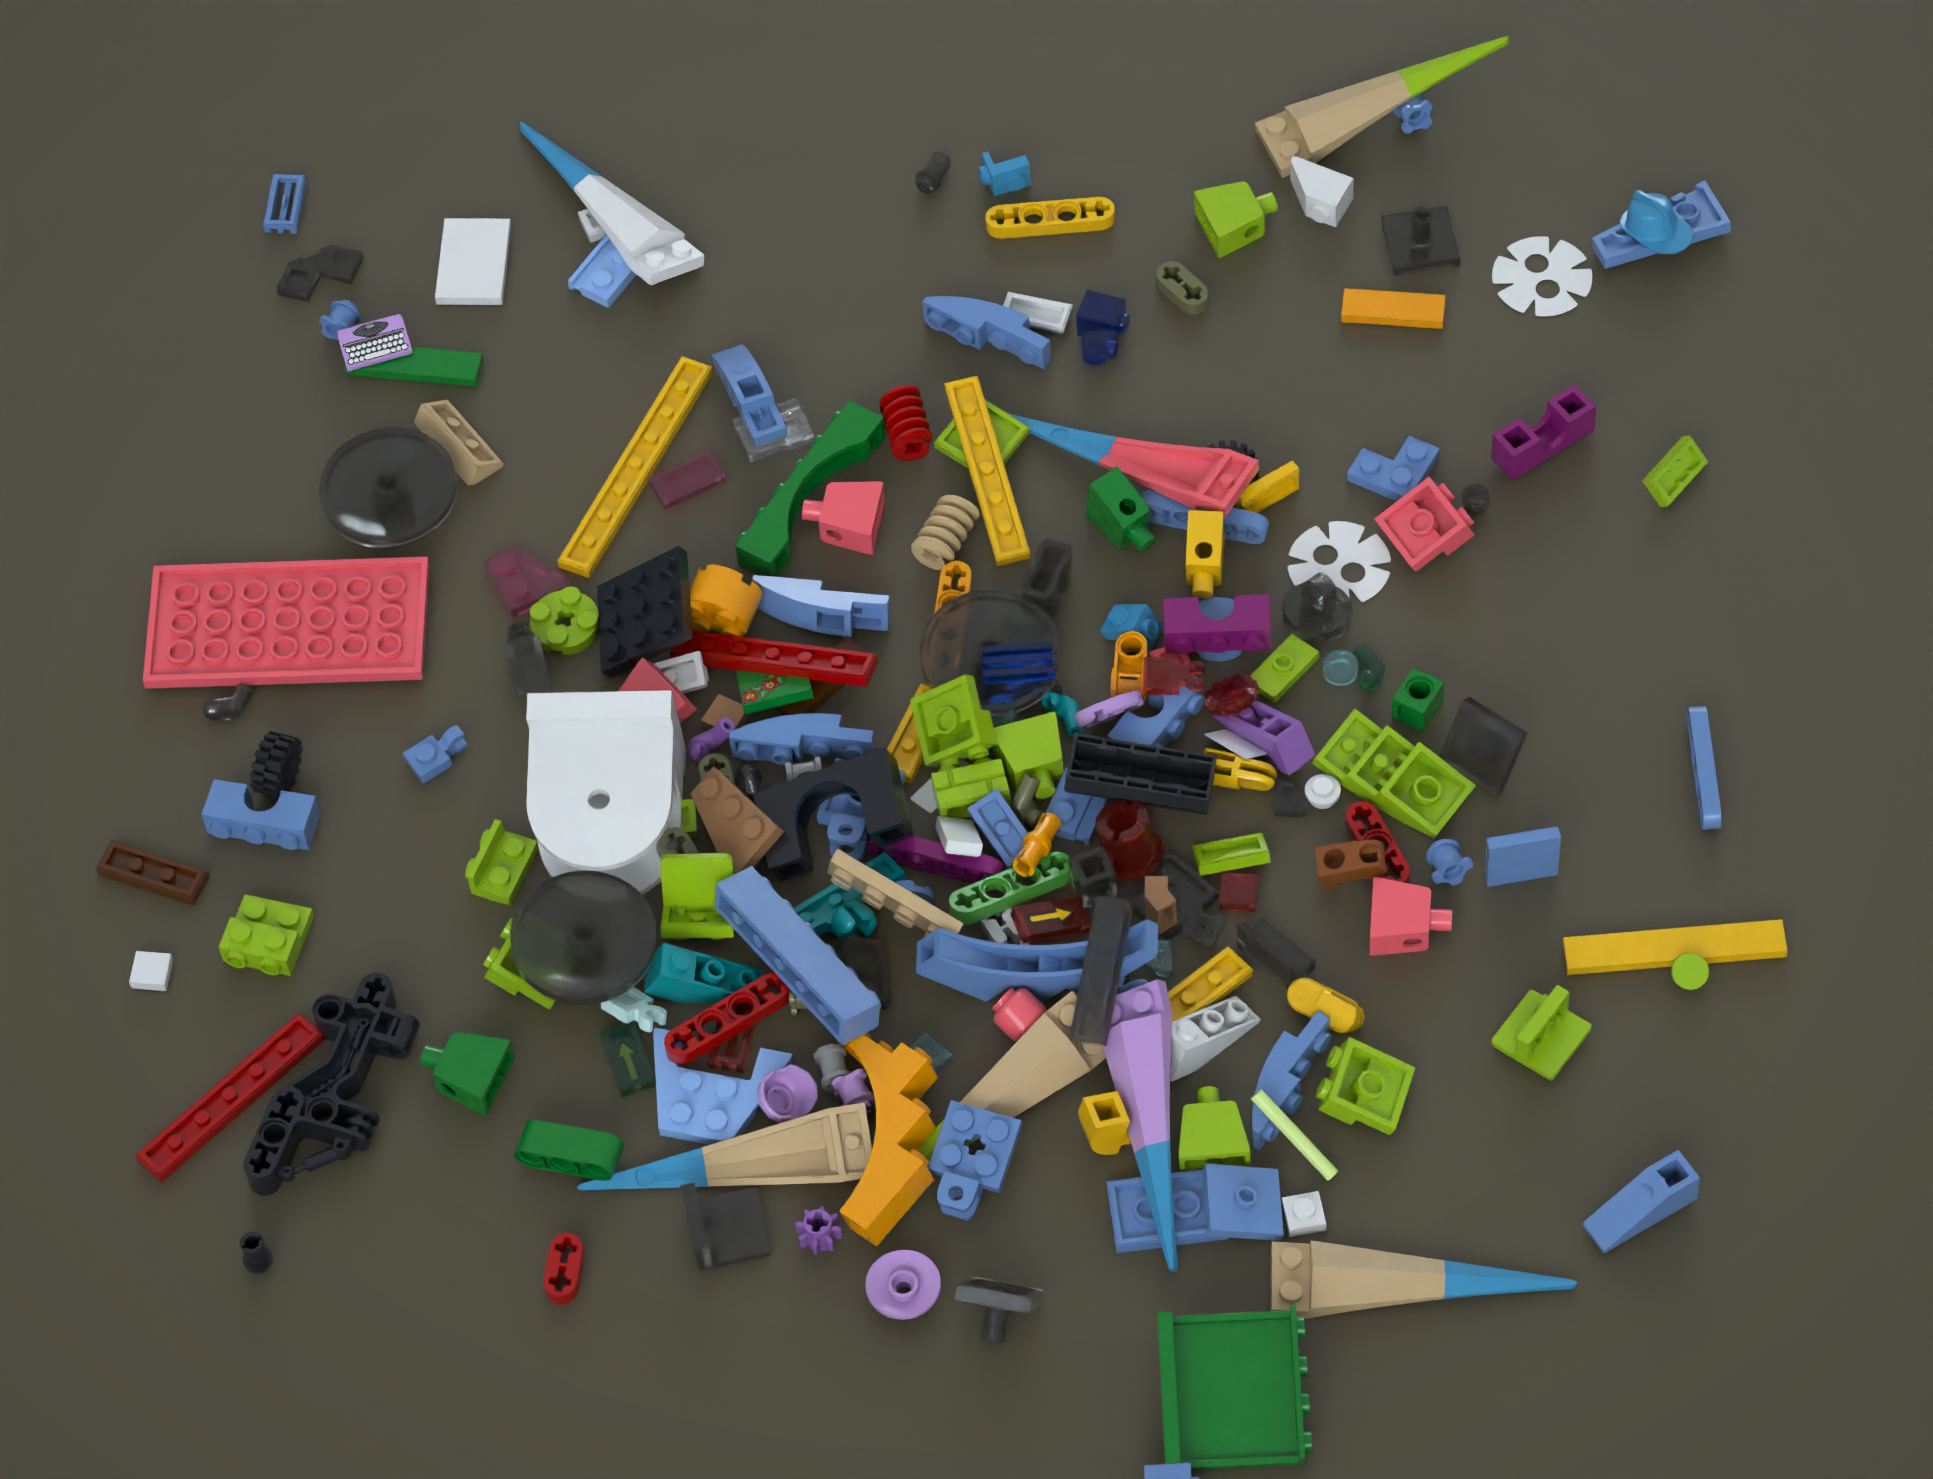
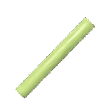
(1294, 1134)

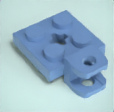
(846, 823)
(969, 1174)

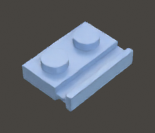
(602, 274)

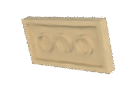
(881, 891)

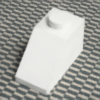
(1321, 191)

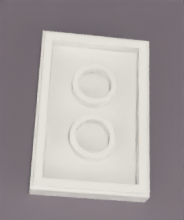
(473, 261)

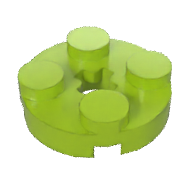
(565, 604)

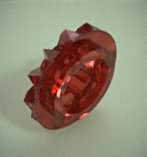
(1231, 695)

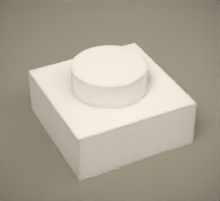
(1304, 1214)

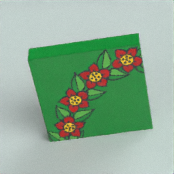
(768, 691)

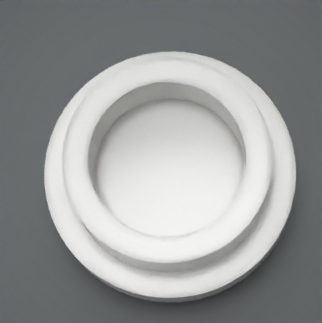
(1322, 791)

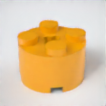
(722, 601)

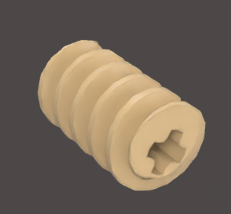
(944, 531)

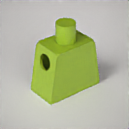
(1232, 215)
(1033, 749)
(1212, 1133)

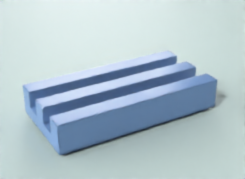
(284, 224)

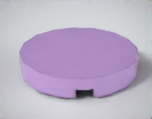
(1109, 709)

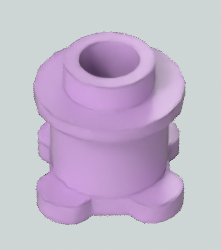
(854, 1089)

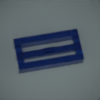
(1017, 657)

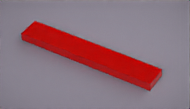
(781, 658)
(229, 1097)

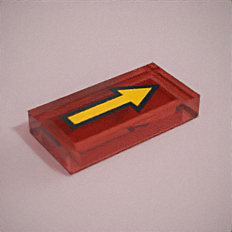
(1050, 919)

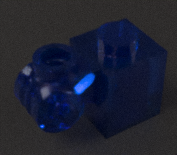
(1100, 323)

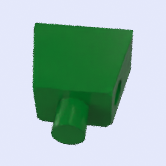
(1119, 511)
(470, 1068)

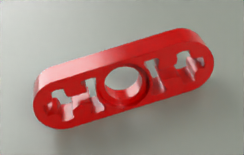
(1377, 831)

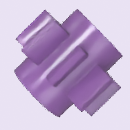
(809, 1233)

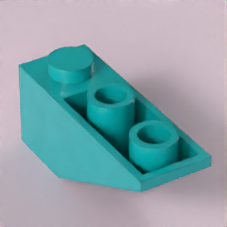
(694, 976)

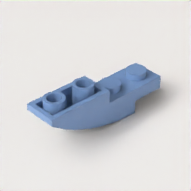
(980, 321)
(750, 394)
(819, 610)
(793, 735)
(1283, 1074)

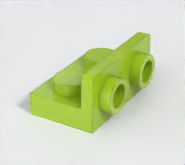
(500, 864)

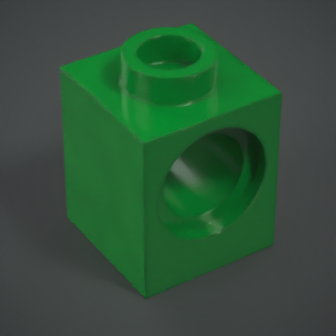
(1413, 711)

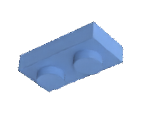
(999, 826)

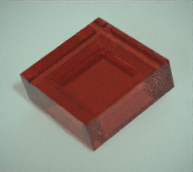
(1238, 892)

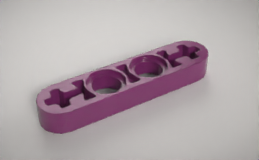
(932, 858)

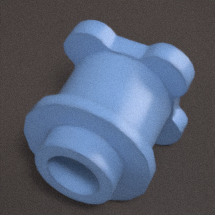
(1414, 114)
(342, 316)
(1447, 861)

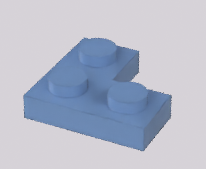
(1395, 476)

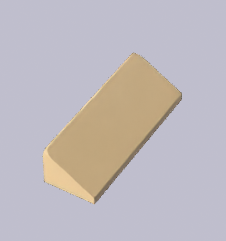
(468, 451)

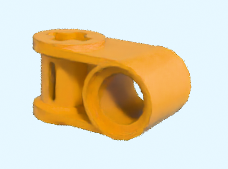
(1128, 669)

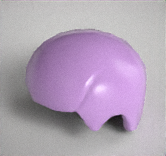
(787, 1093)

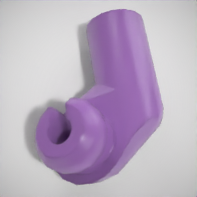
(710, 739)

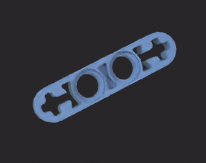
(1238, 524)
(1704, 767)

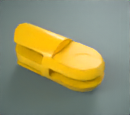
(1237, 773)
(1311, 996)

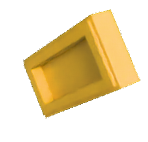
(1270, 488)

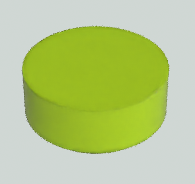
(1689, 971)

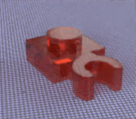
(1165, 676)

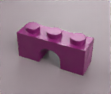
(1566, 421)
(1190, 631)

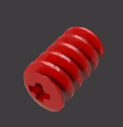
(906, 423)

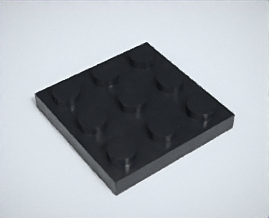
(644, 612)

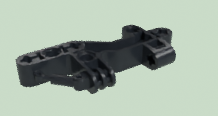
(358, 1036)

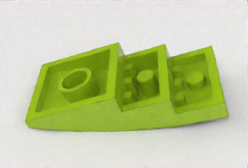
(1394, 774)

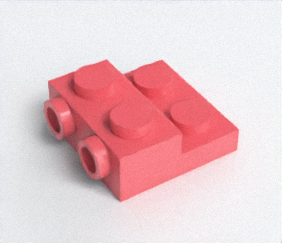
(1425, 524)

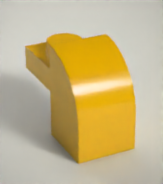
(1105, 1122)

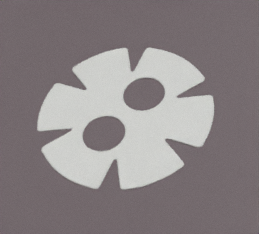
(1523, 290)
(1344, 538)

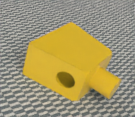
(1204, 551)

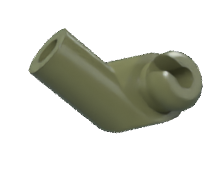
(1024, 803)

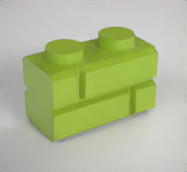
(963, 786)

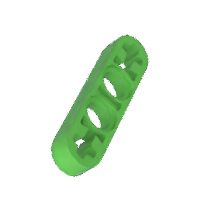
(1014, 893)

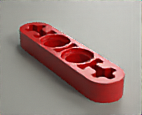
(723, 1013)

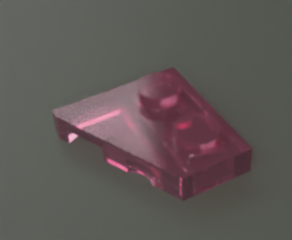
(522, 579)

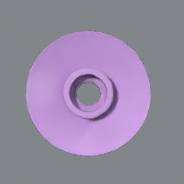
(901, 1270)

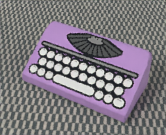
(374, 342)

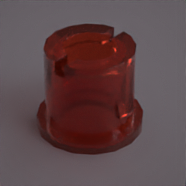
(1129, 839)

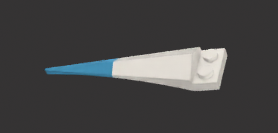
(643, 238)

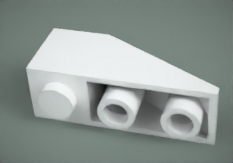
(1207, 1033)

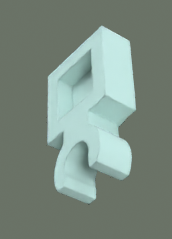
(636, 1007)

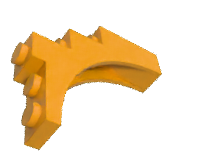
(895, 1169)

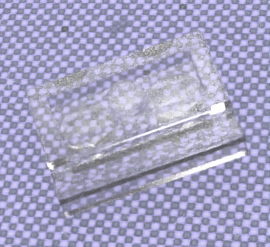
(797, 428)

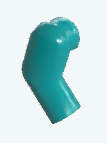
(1065, 710)

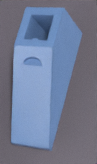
(1644, 1201)

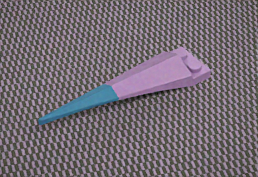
(1140, 1069)

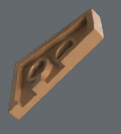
(734, 820)

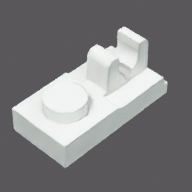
(686, 671)

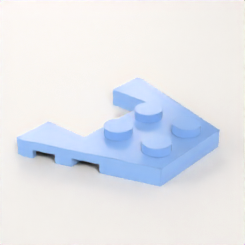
(704, 1104)

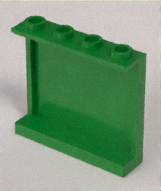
(1233, 1389)

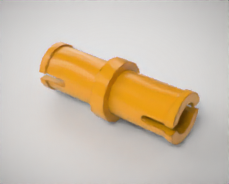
(1037, 844)

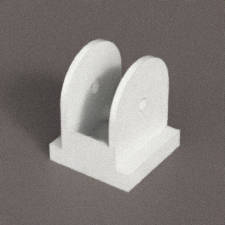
(604, 781)

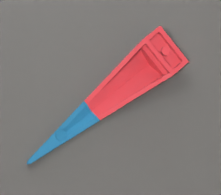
(1186, 474)

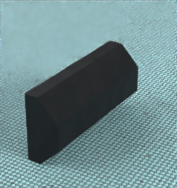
(1140, 773)

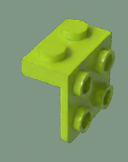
(690, 895)

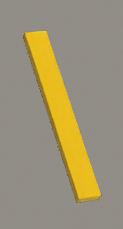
(635, 467)

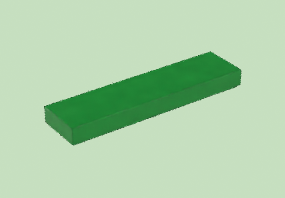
(428, 366)

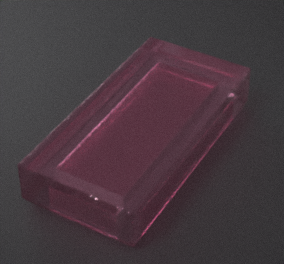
(687, 479)

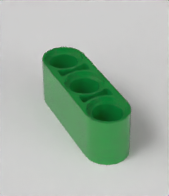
(569, 1150)

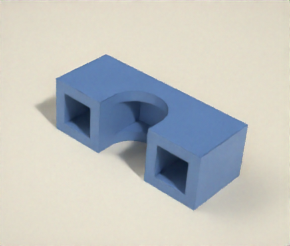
(1164, 726)
(287, 824)

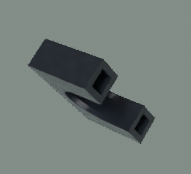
(791, 804)

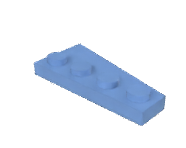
(1697, 208)

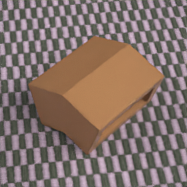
(1159, 903)

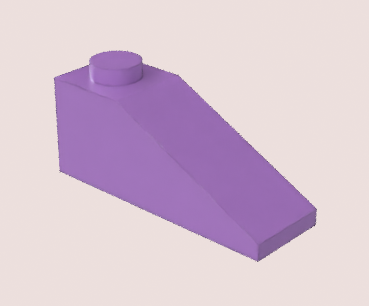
(1274, 733)

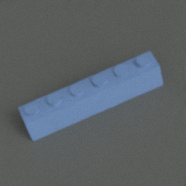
(797, 955)

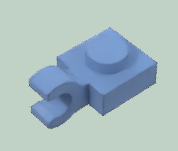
(433, 757)

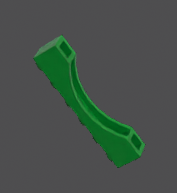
(847, 441)

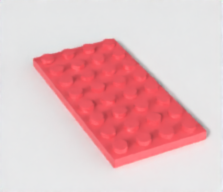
(287, 622)

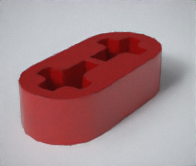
(571, 1269)

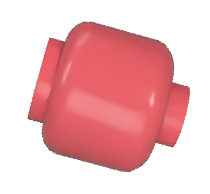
(1017, 1012)

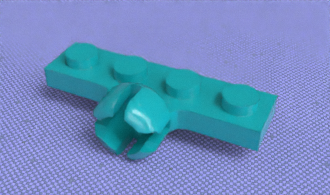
(844, 910)

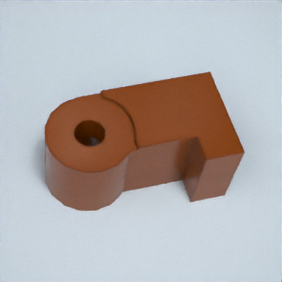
(1349, 862)

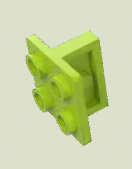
(1542, 1032)

